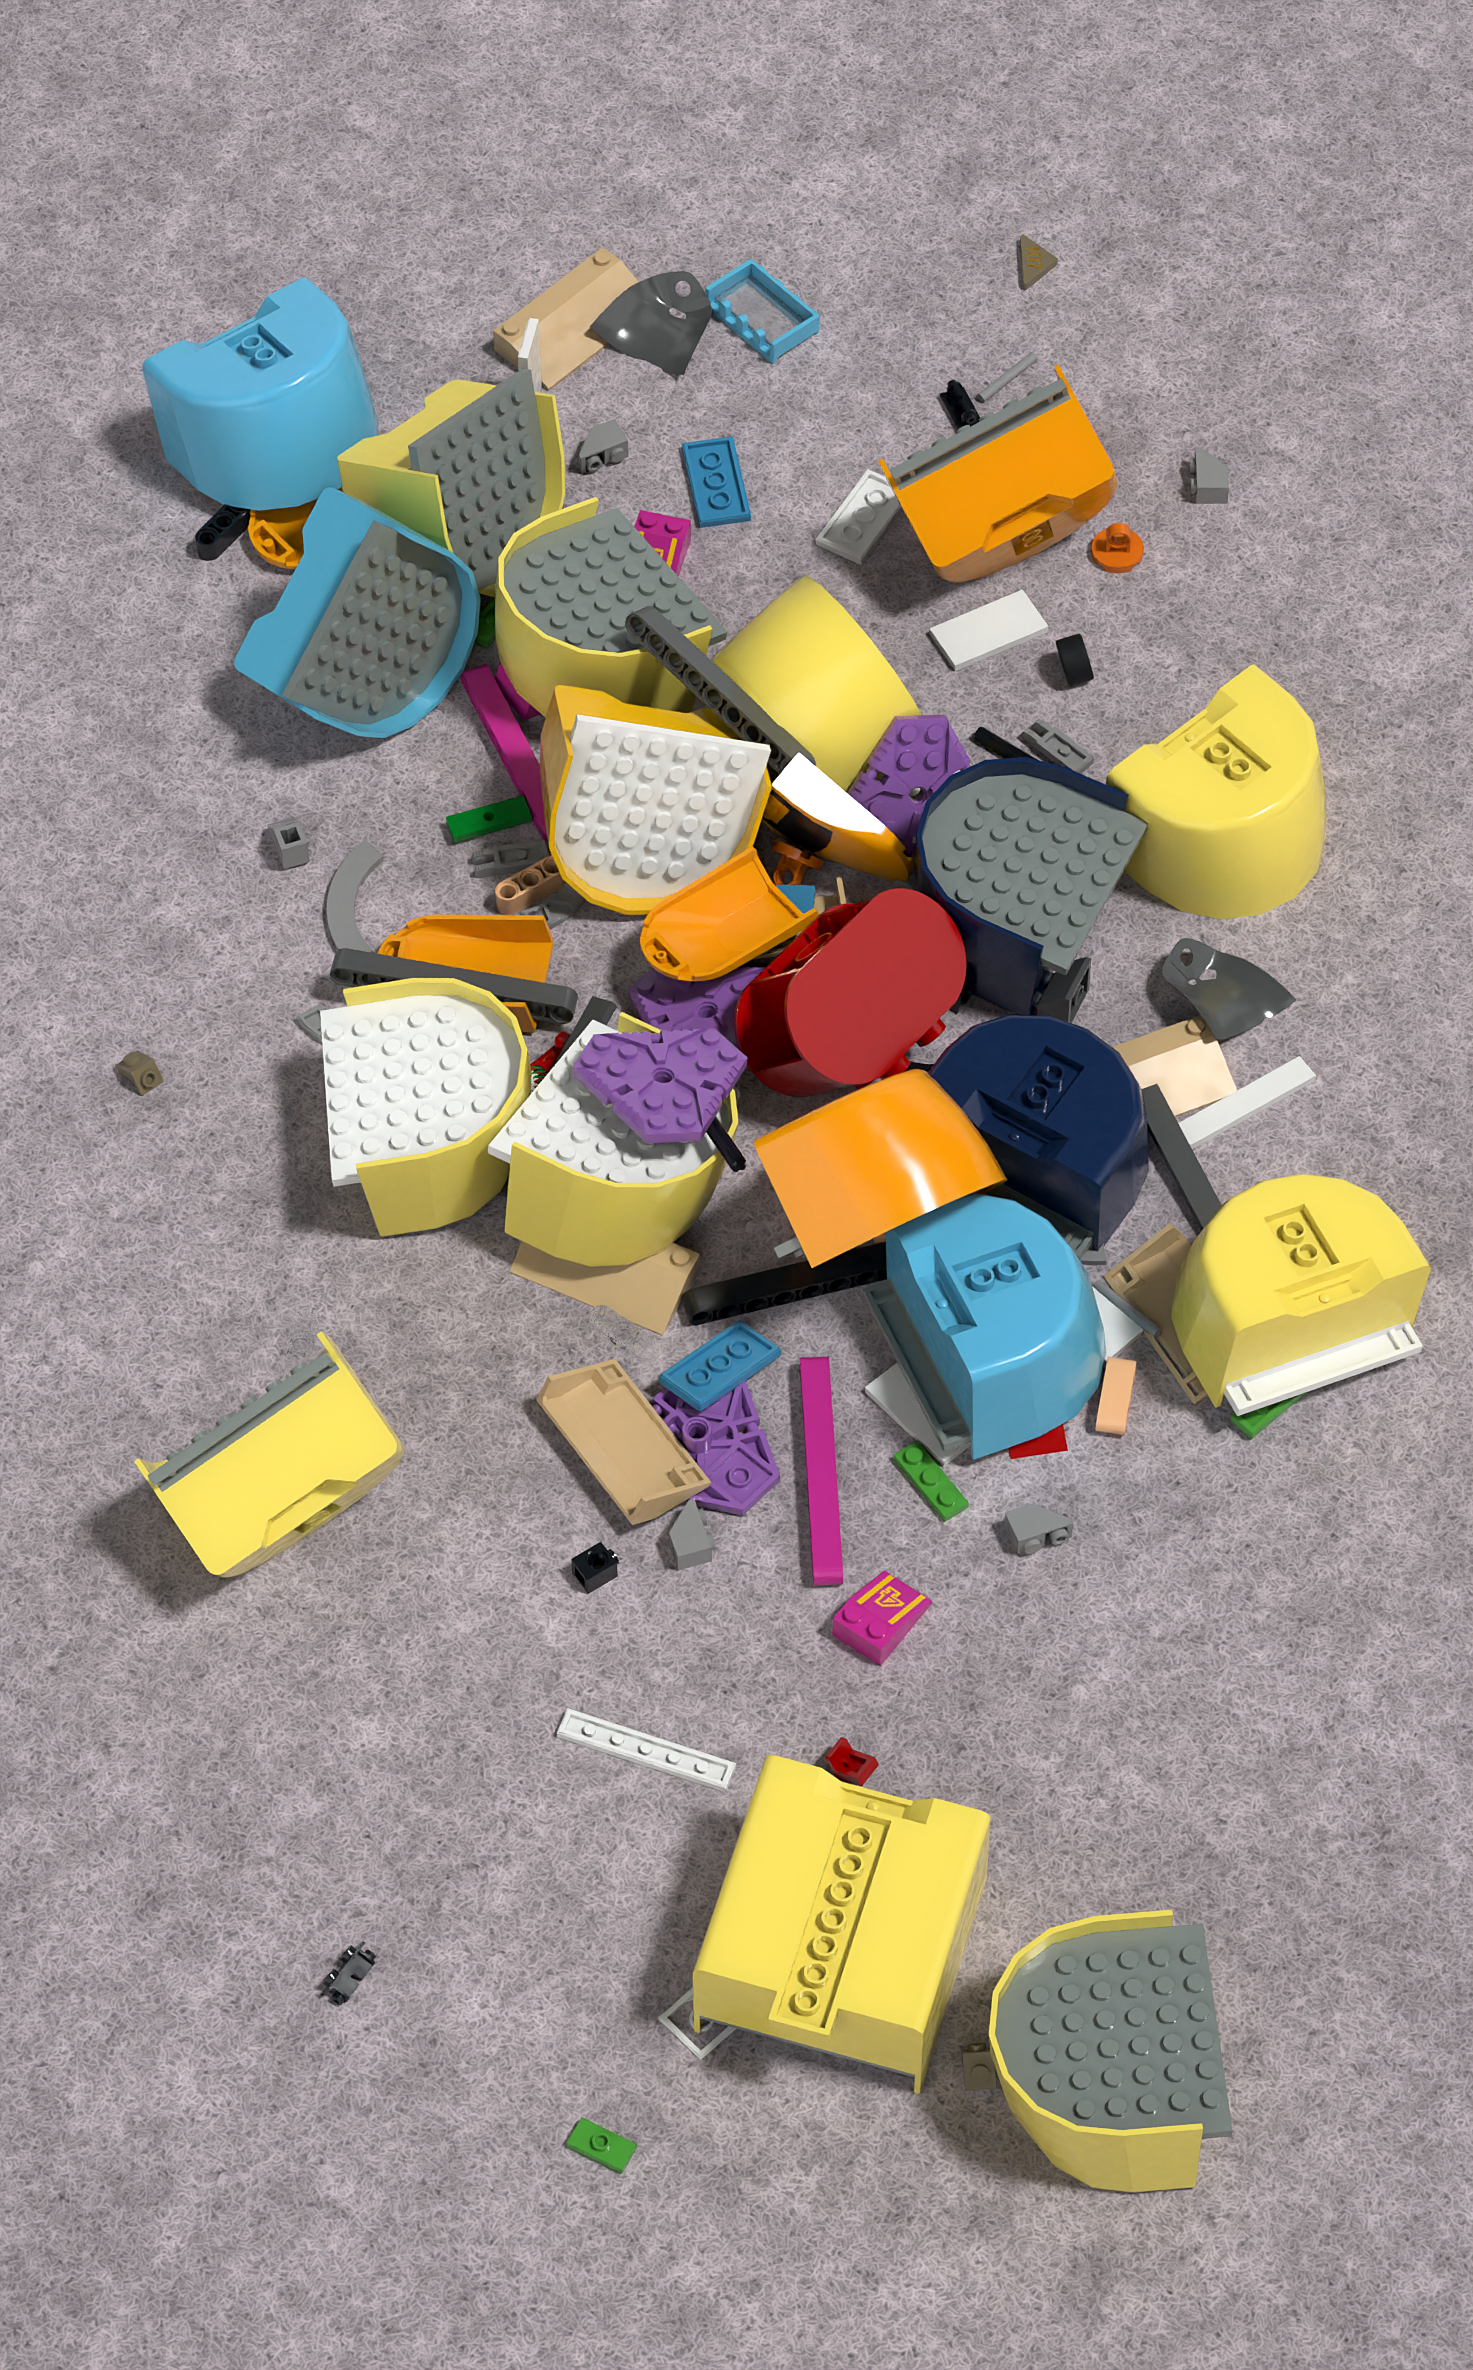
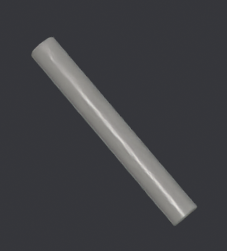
(1008, 376)
(1128, 1309)

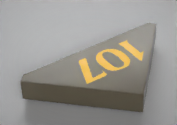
(1034, 261)

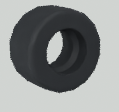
(1074, 659)

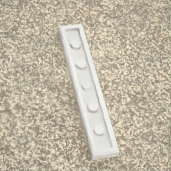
(1247, 1101)
(646, 1750)

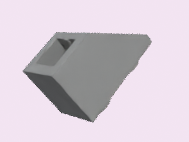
(603, 446)
(1210, 479)
(289, 842)
(1036, 1527)
(689, 1539)

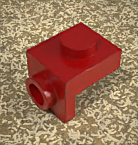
(849, 1763)

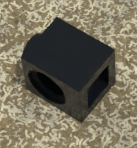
(594, 1578)

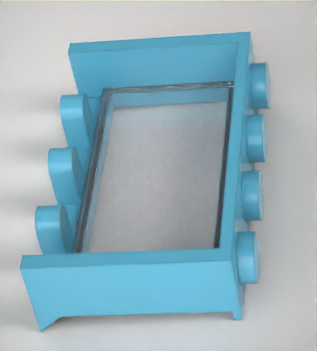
(762, 310)

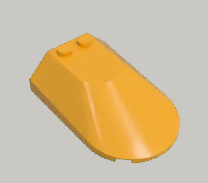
(720, 921)

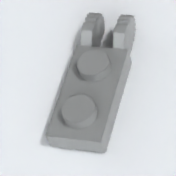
(1058, 747)
(508, 858)

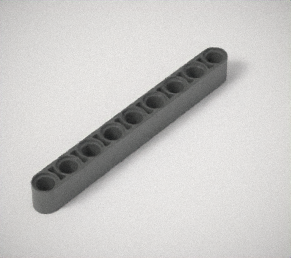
(713, 686)
(543, 1000)

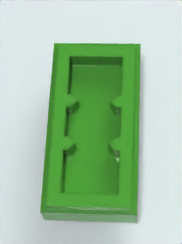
(601, 2145)

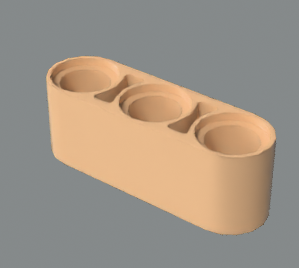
(528, 886)
(1116, 1395)

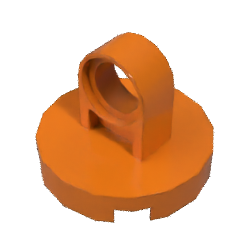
(1117, 548)
(795, 861)

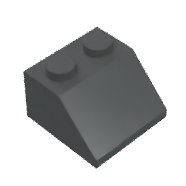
(1065, 993)

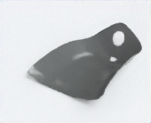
(644, 328)
(1235, 999)

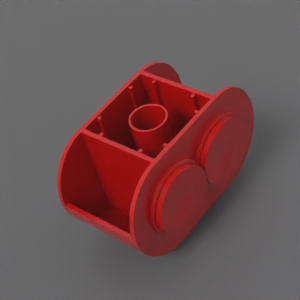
(852, 995)

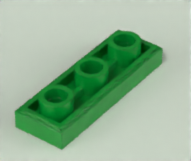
(488, 819)

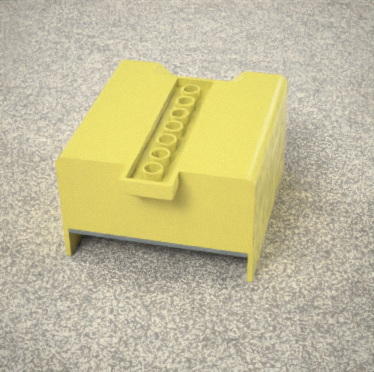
(843, 1918)

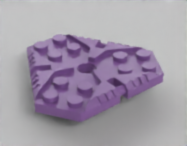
(912, 755)
(689, 1004)
(663, 1081)
(736, 1464)

